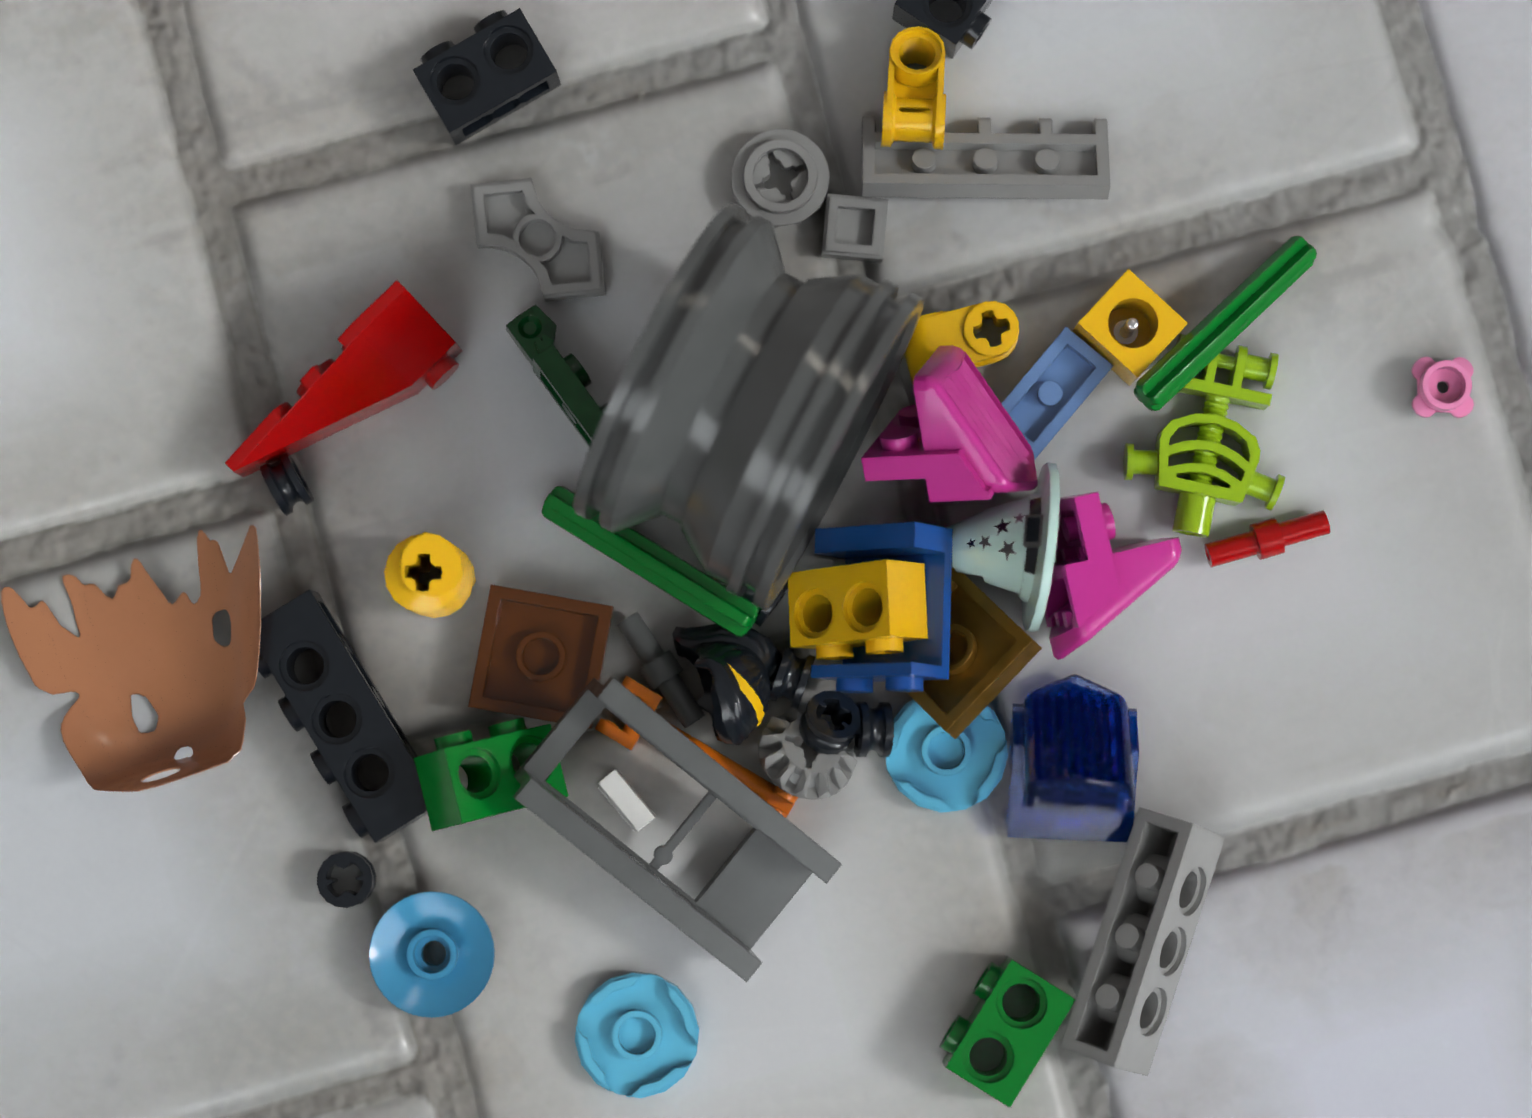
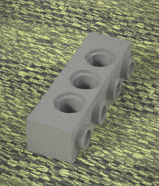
(1143, 942)

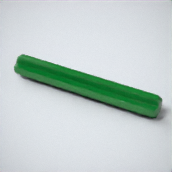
(1224, 323)
(654, 565)

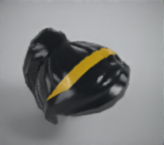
(733, 676)

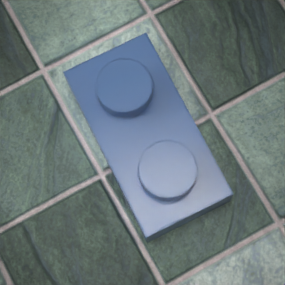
(1055, 388)

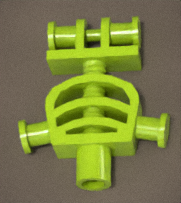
(1198, 494)

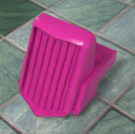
(953, 436)
(1091, 579)

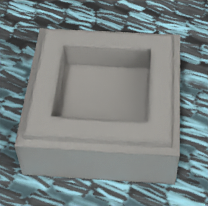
(854, 228)

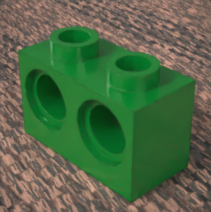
(487, 769)
(1022, 1038)

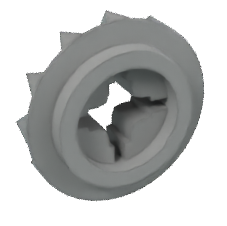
(792, 152)
(785, 761)

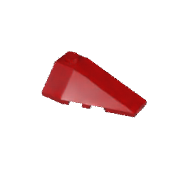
(384, 360)

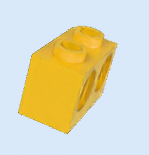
(858, 606)

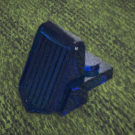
(1072, 763)

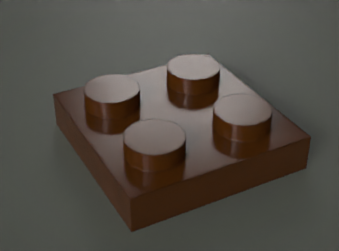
(538, 652)

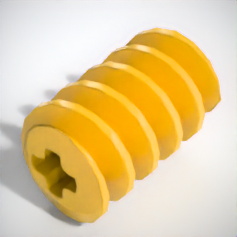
(417, 556)

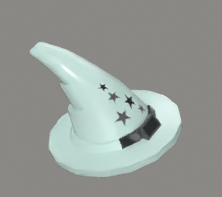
(1014, 545)

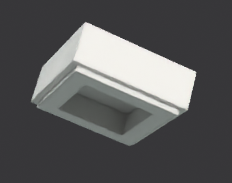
(626, 800)

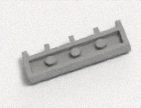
(989, 164)

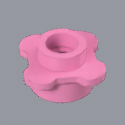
(1458, 378)

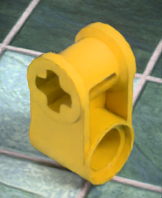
(915, 98)
(958, 329)

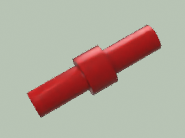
(1267, 538)

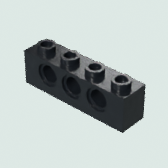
(308, 625)

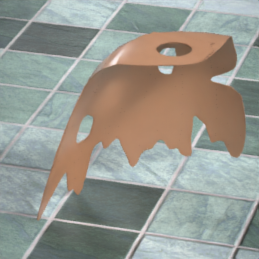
(153, 651)

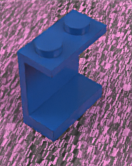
(921, 658)

